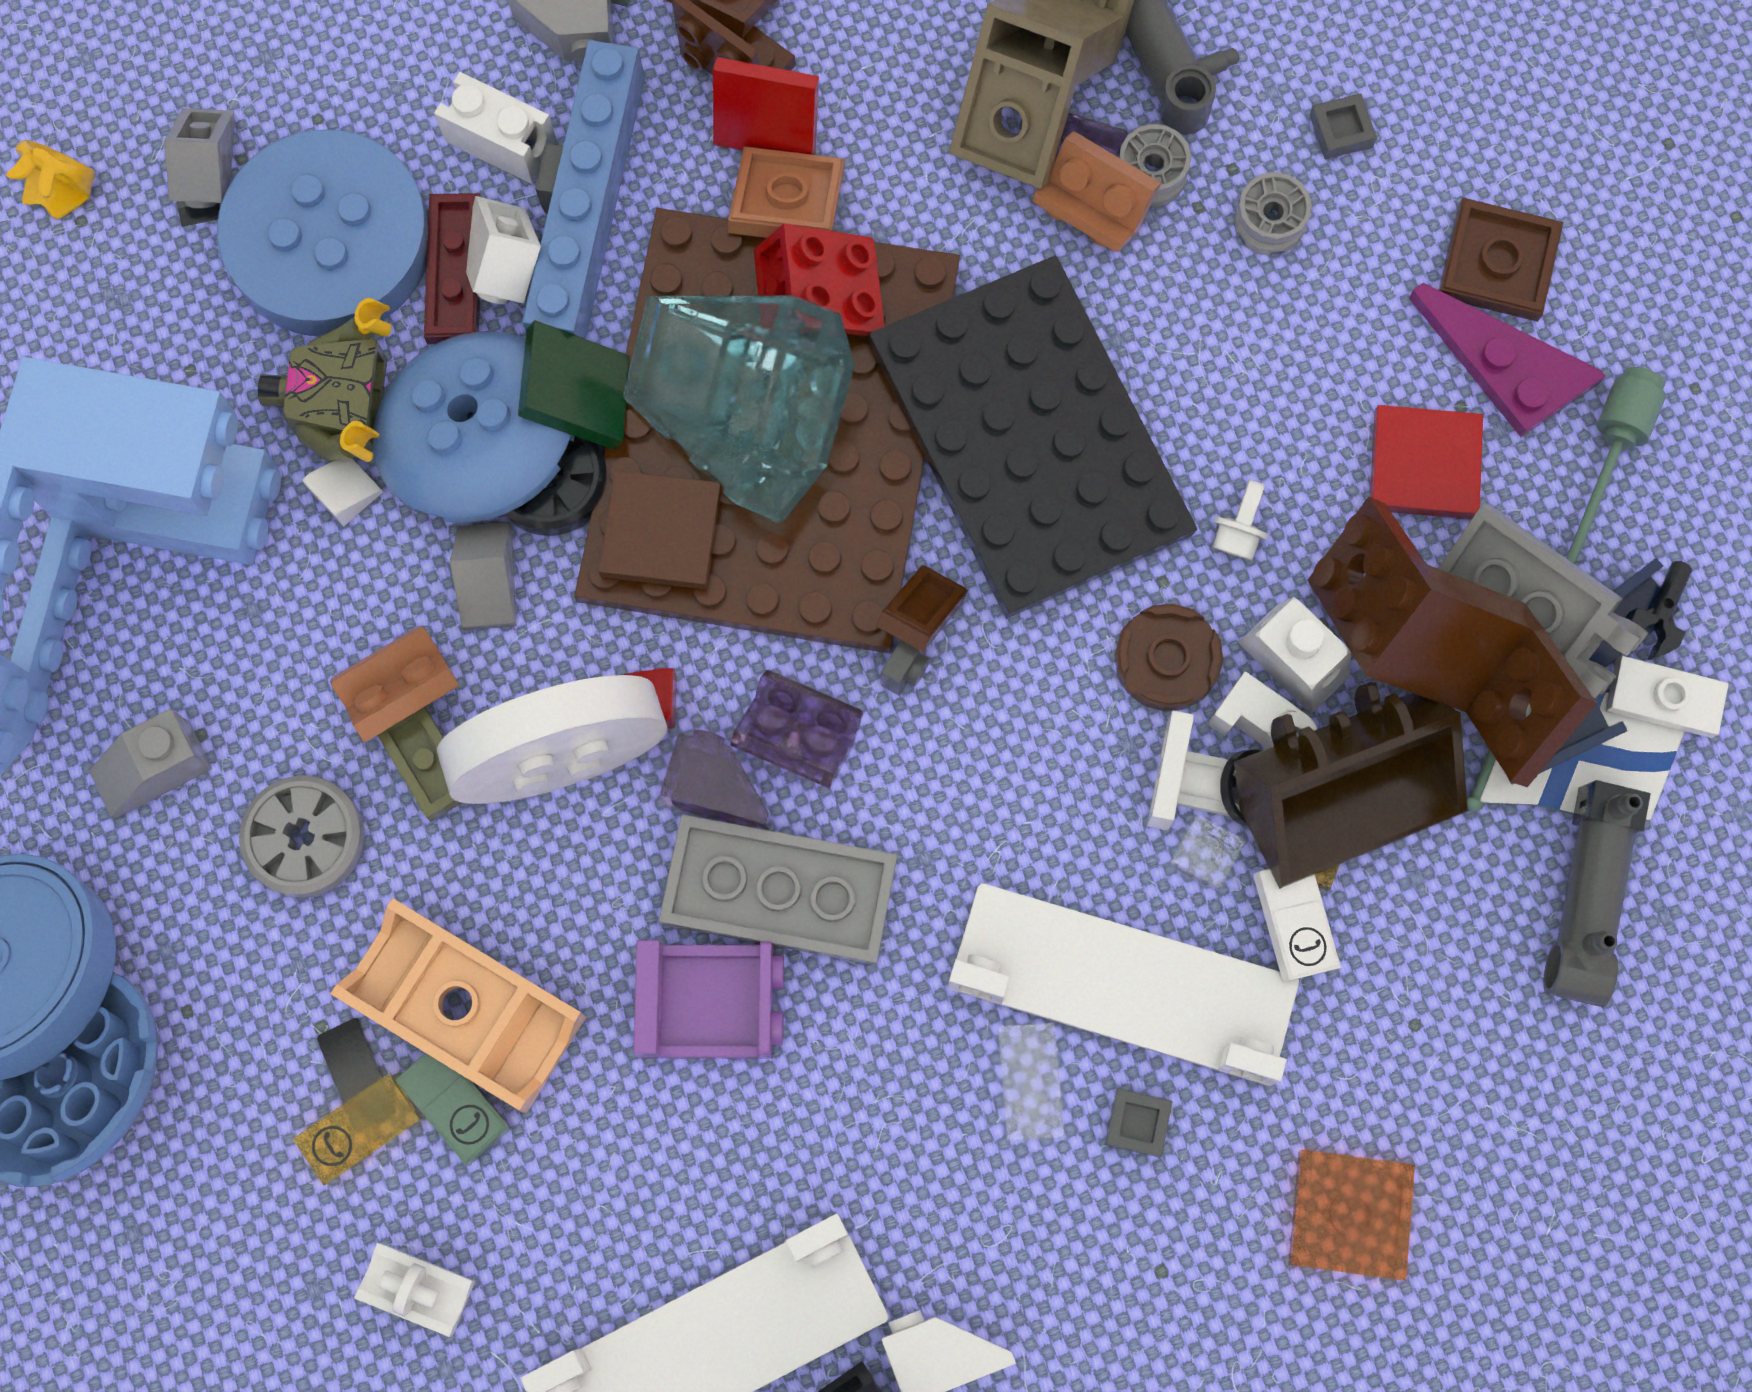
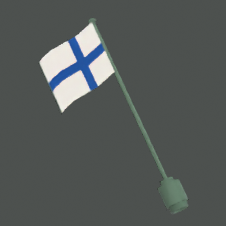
(1647, 750)

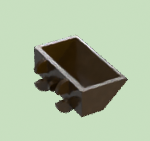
(1352, 782)

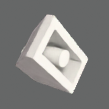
(501, 251)
(939, 1355)

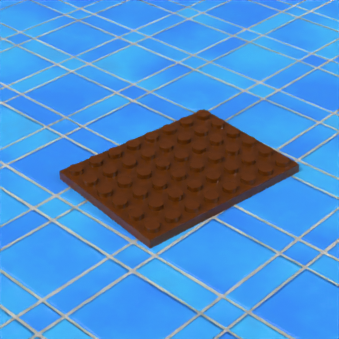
(849, 537)

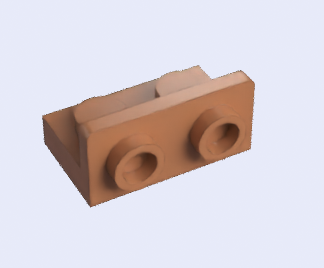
(1097, 192)
(393, 683)

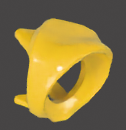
(51, 178)

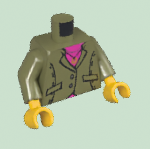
(334, 386)

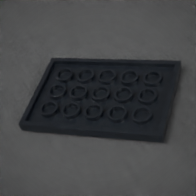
(1031, 435)

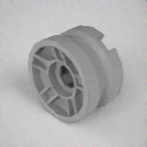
(1160, 148)
(1268, 193)

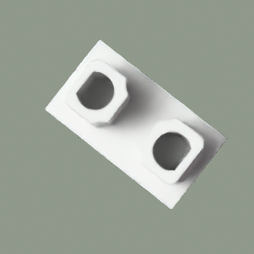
(415, 1289)

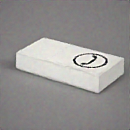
(1297, 926)

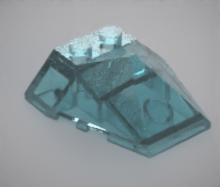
(745, 390)

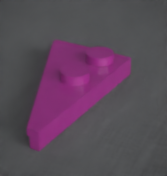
(1515, 370)

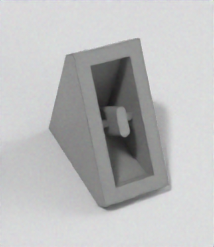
(484, 575)

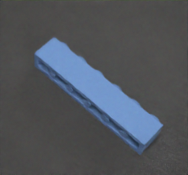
(586, 188)

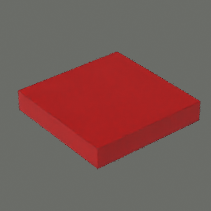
(764, 107)
(1427, 461)

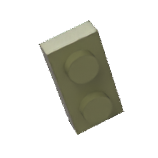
(413, 750)

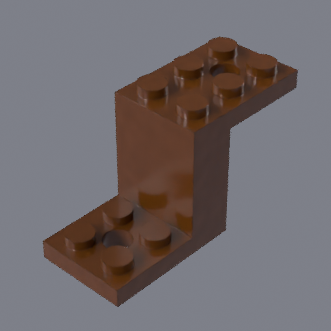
(1450, 642)

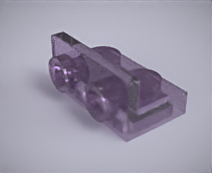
(798, 729)

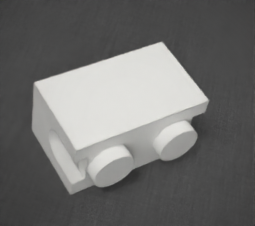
(495, 127)

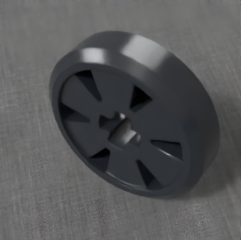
(572, 498)

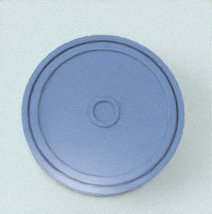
(321, 229)
(52, 960)

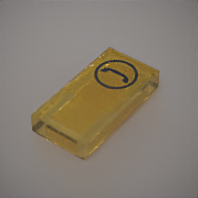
(356, 1129)

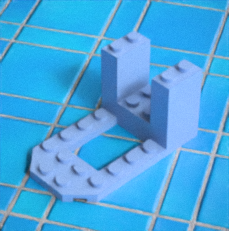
(117, 465)

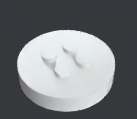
(551, 739)

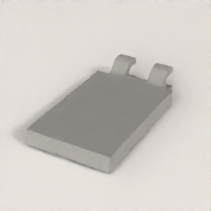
(1561, 596)

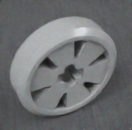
(272, 853)

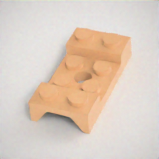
(504, 1041)

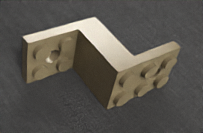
(1032, 61)

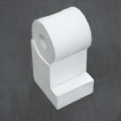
(1253, 708)

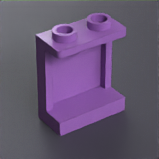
(707, 1001)

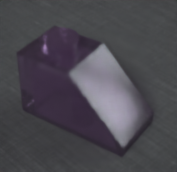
(711, 782)

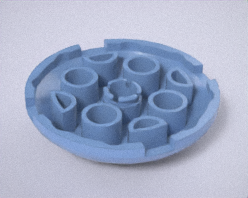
(457, 465)
(83, 1098)

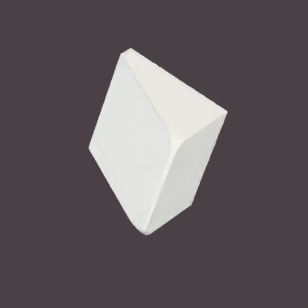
(342, 488)

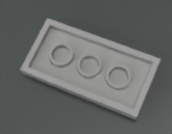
(778, 889)

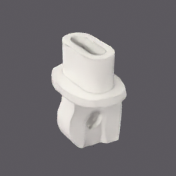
(1238, 534)

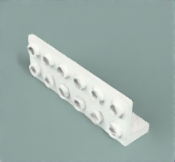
(1125, 984)
(735, 1327)

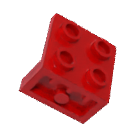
(825, 269)

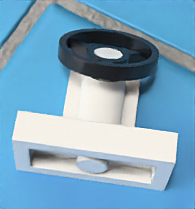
(1192, 778)

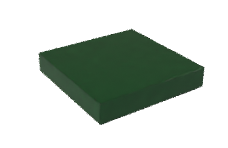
(573, 385)

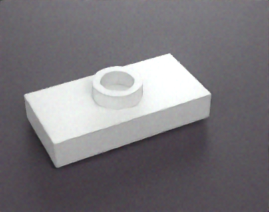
(1667, 697)

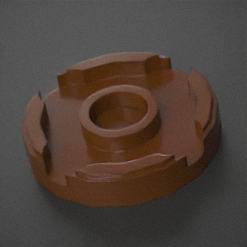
(1168, 657)

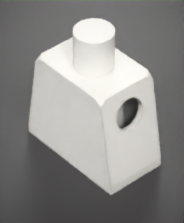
(1299, 653)

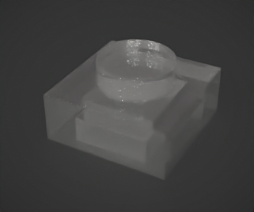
(1207, 852)

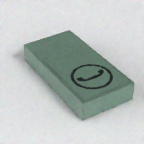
(453, 1107)

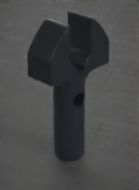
(1661, 613)

